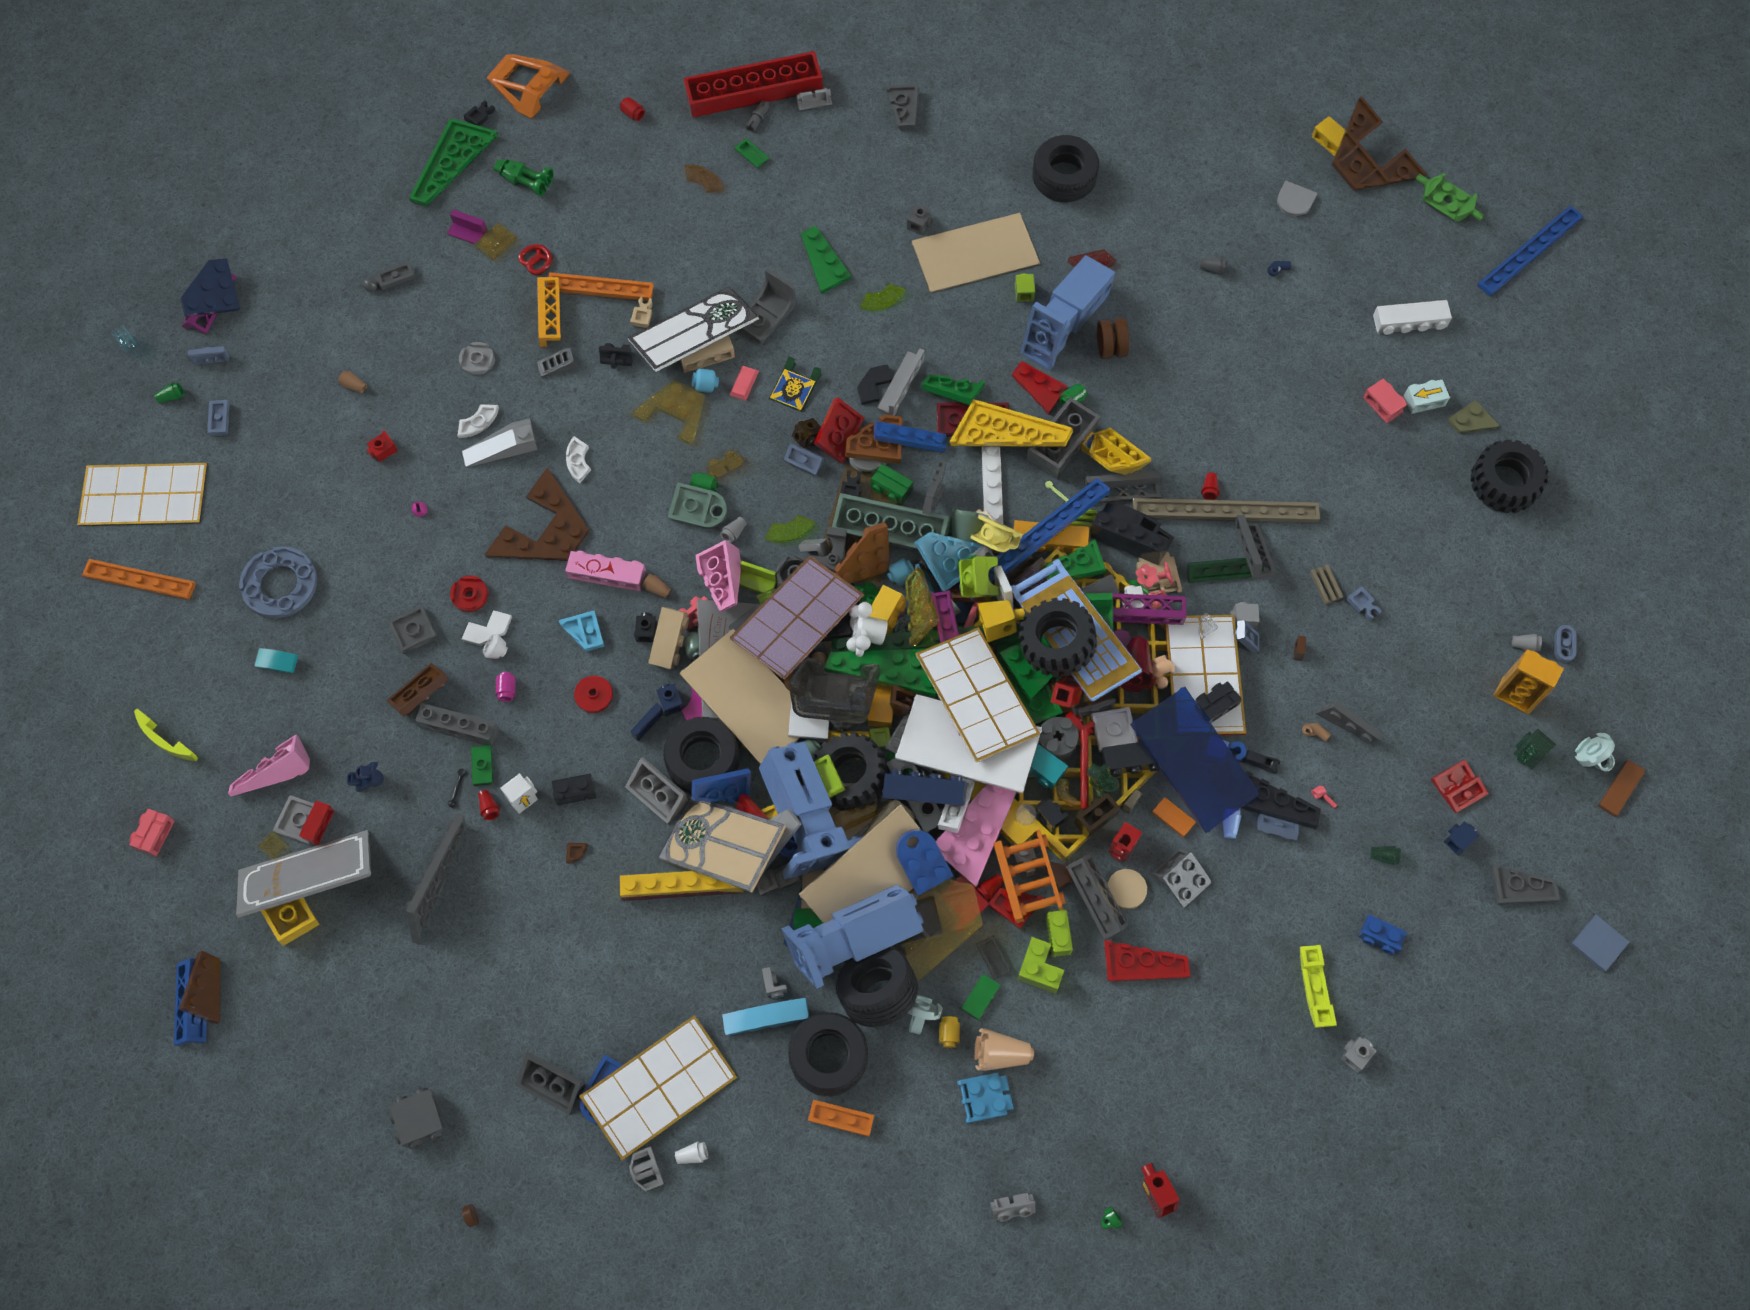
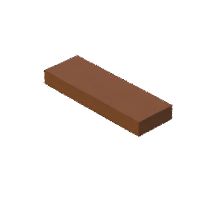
(1621, 788)

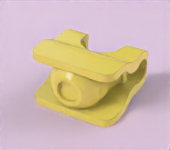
(997, 535)

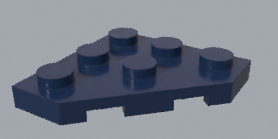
(211, 291)

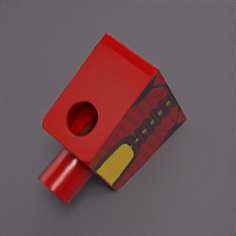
(1162, 1198)

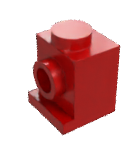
(381, 447)

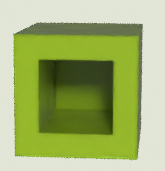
(1024, 287)

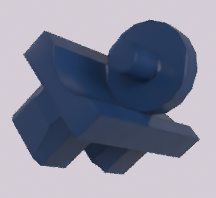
(365, 777)

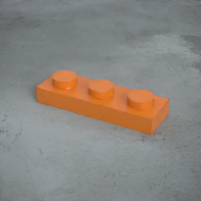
(841, 1118)

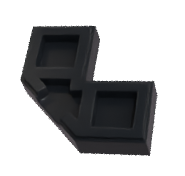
(867, 387)

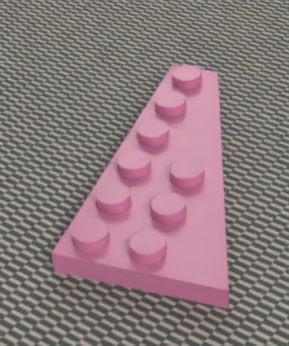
(979, 829)

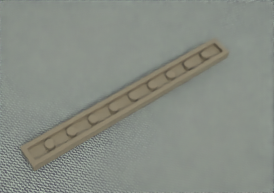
(1228, 510)

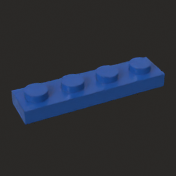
(909, 436)

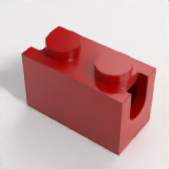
(1124, 842)

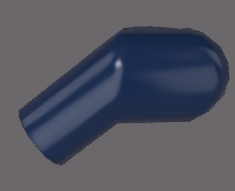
(1277, 266)

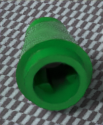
(169, 393)

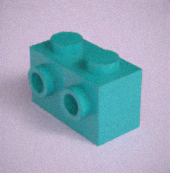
(1047, 767)

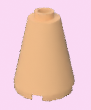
(1000, 1051)

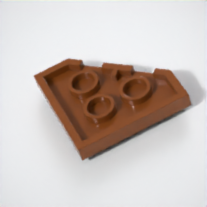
(865, 447)
(868, 556)

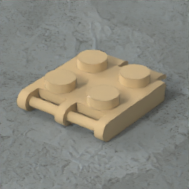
(1163, 584)

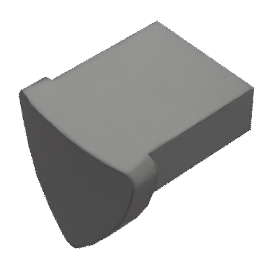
(815, 545)

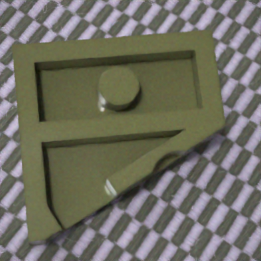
(1472, 418)

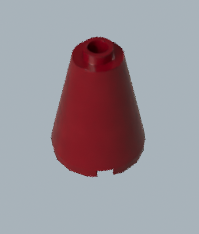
(1140, 651)

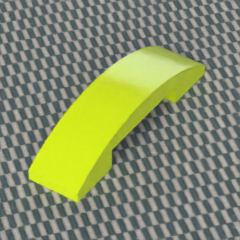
(178, 750)
(1315, 986)

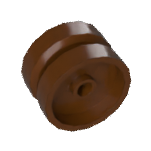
(1112, 338)

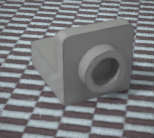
(770, 980)

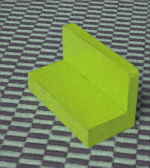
(756, 578)

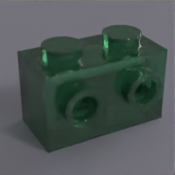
(1533, 748)

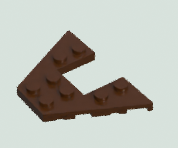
(1357, 165)
(559, 538)

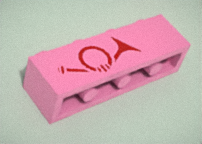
(605, 570)

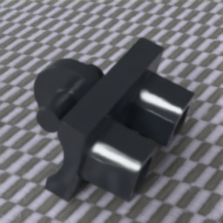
(615, 355)

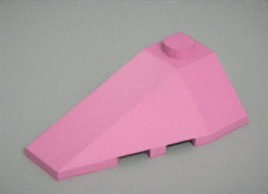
(721, 573)
(285, 764)

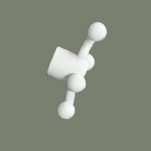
(865, 629)

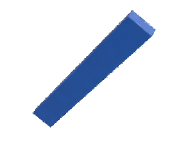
(1530, 251)

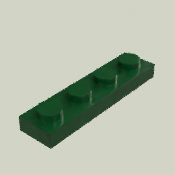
(1218, 570)

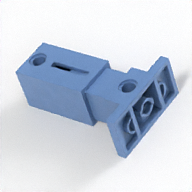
(1067, 311)
(798, 787)
(854, 933)

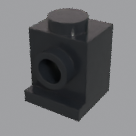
(647, 633)
(1051, 814)

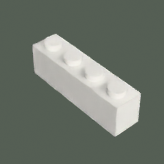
(1412, 316)

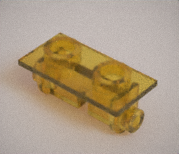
(730, 459)

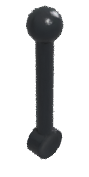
(461, 772)

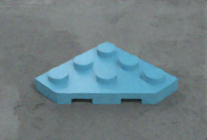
(943, 554)

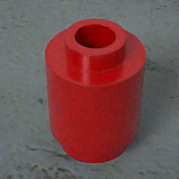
(632, 109)

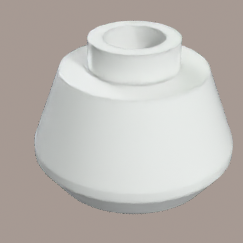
(495, 647)

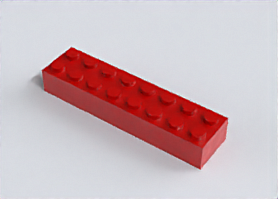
(752, 83)

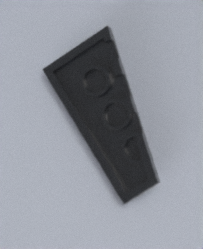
(1281, 805)

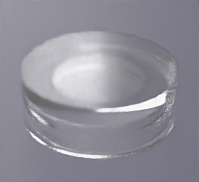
(1026, 814)

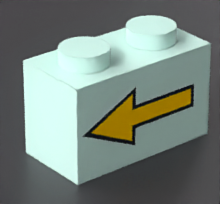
(1426, 396)

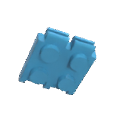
(986, 1097)

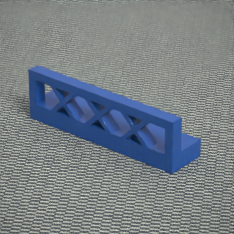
(193, 1027)

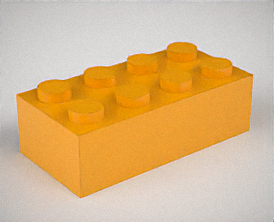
(1528, 681)

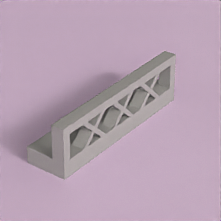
(902, 381)

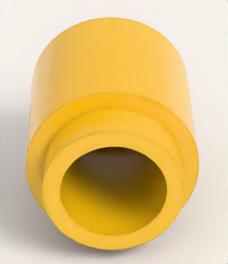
(949, 1032)

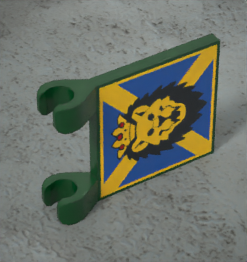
(792, 388)

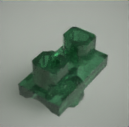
(1102, 779)

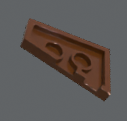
(203, 989)

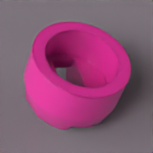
(422, 507)

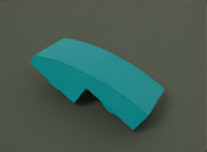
(276, 660)

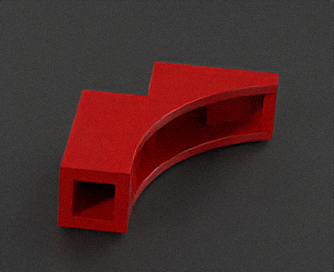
(1066, 692)

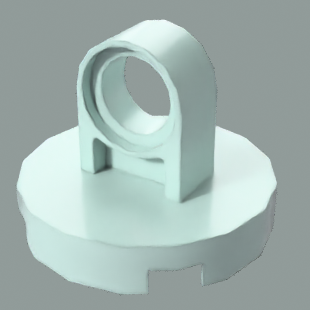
(1596, 750)
(922, 1010)

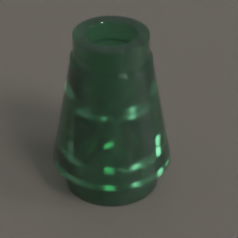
(1386, 854)

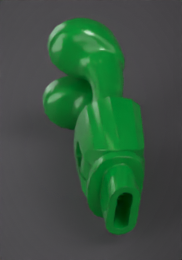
(515, 172)

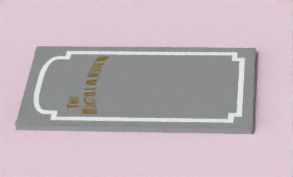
(303, 873)

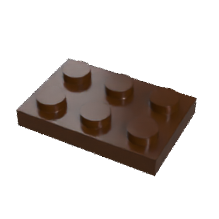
(417, 690)

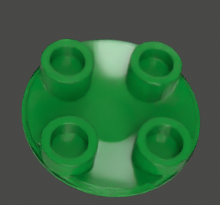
(869, 592)

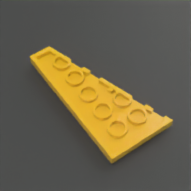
(998, 426)

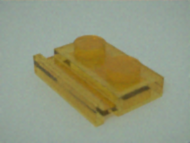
(495, 241)

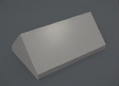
(656, 791)

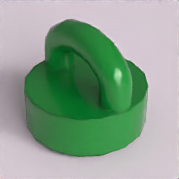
(1113, 1217)

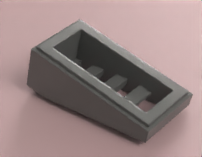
(564, 366)

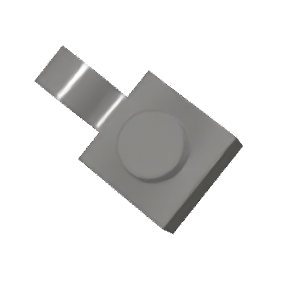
(1023, 857)

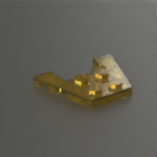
(678, 402)

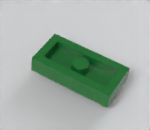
(482, 765)

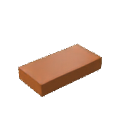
(1173, 817)

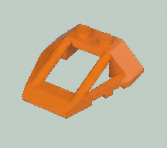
(534, 90)

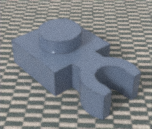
(1363, 601)

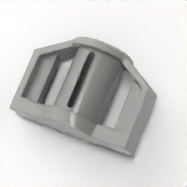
(646, 1173)

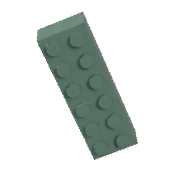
(903, 523)

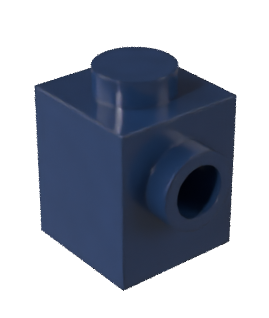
(669, 699)
(1461, 837)

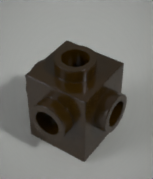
(806, 432)

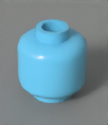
(705, 380)
(900, 571)

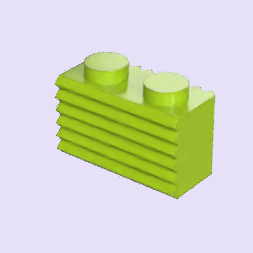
(1059, 933)

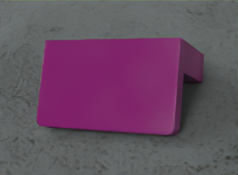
(466, 227)

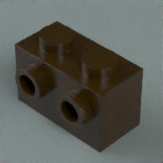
(1097, 815)

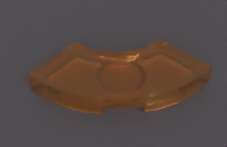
(706, 178)

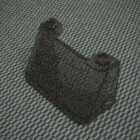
(833, 695)

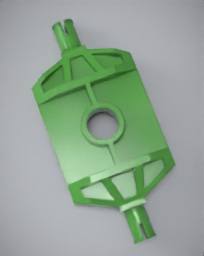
(1462, 203)

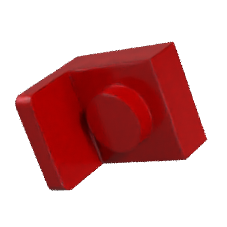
(1077, 721)

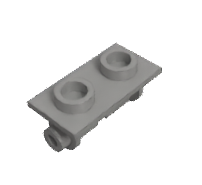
(812, 100)
(1023, 1206)

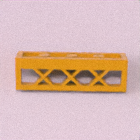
(542, 312)

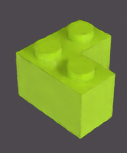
(1036, 971)

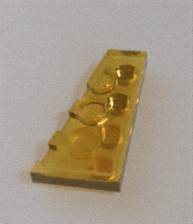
(921, 606)

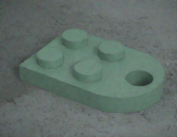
(696, 506)

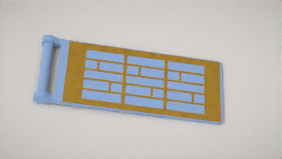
(1111, 662)

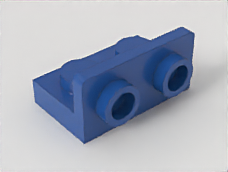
(1382, 934)

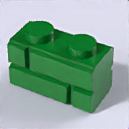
(891, 484)

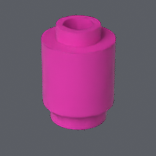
(505, 686)

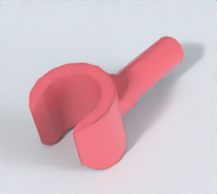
(1320, 791)

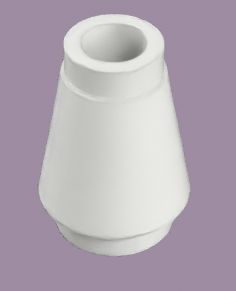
(693, 1153)

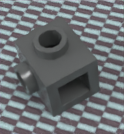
(919, 219)

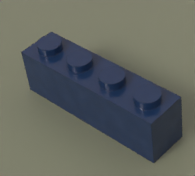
(925, 789)

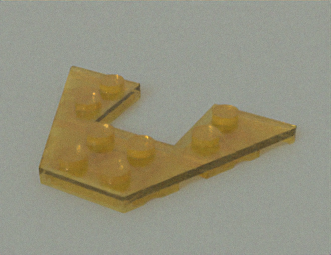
(959, 921)

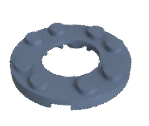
(262, 563)

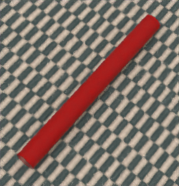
(1083, 768)

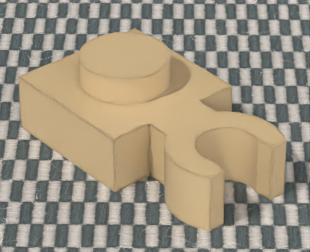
(642, 316)

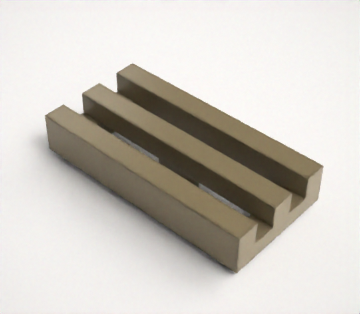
(1320, 570)

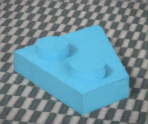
(584, 630)

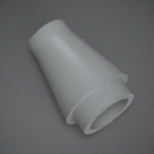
(733, 530)
(1531, 642)

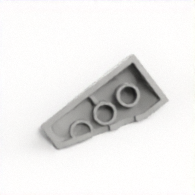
(507, 442)

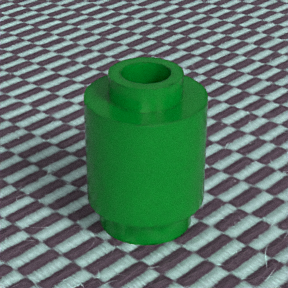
(1076, 392)
(704, 481)

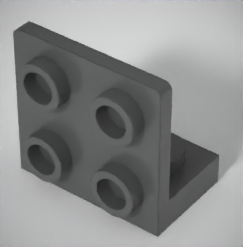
(1182, 876)

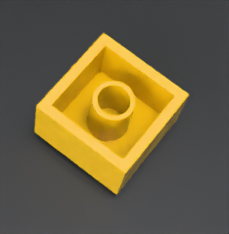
(290, 920)

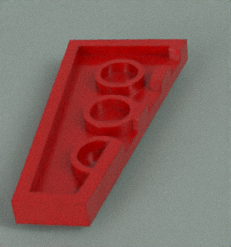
(1138, 964)

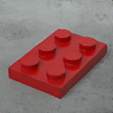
(837, 426)

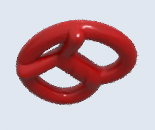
(537, 257)

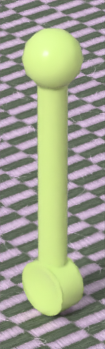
(1049, 484)

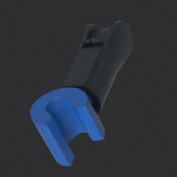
(1253, 758)

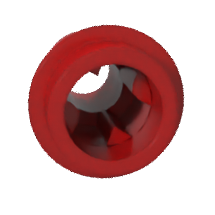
(1210, 487)
(488, 806)
(990, 887)

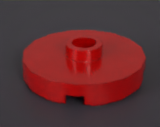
(467, 585)
(597, 702)

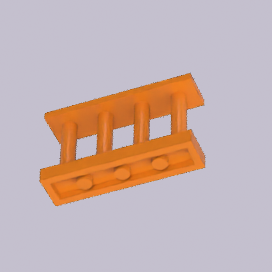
(1015, 890)

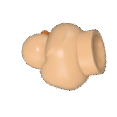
(1160, 667)

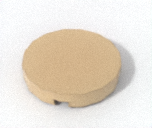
(1127, 888)

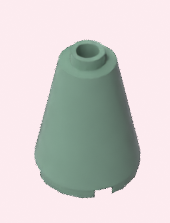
(965, 523)

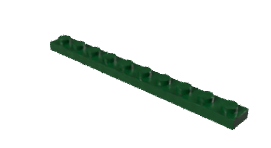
(901, 640)

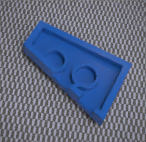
(722, 787)

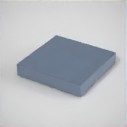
(1599, 943)

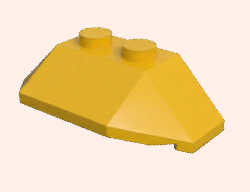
(1117, 453)

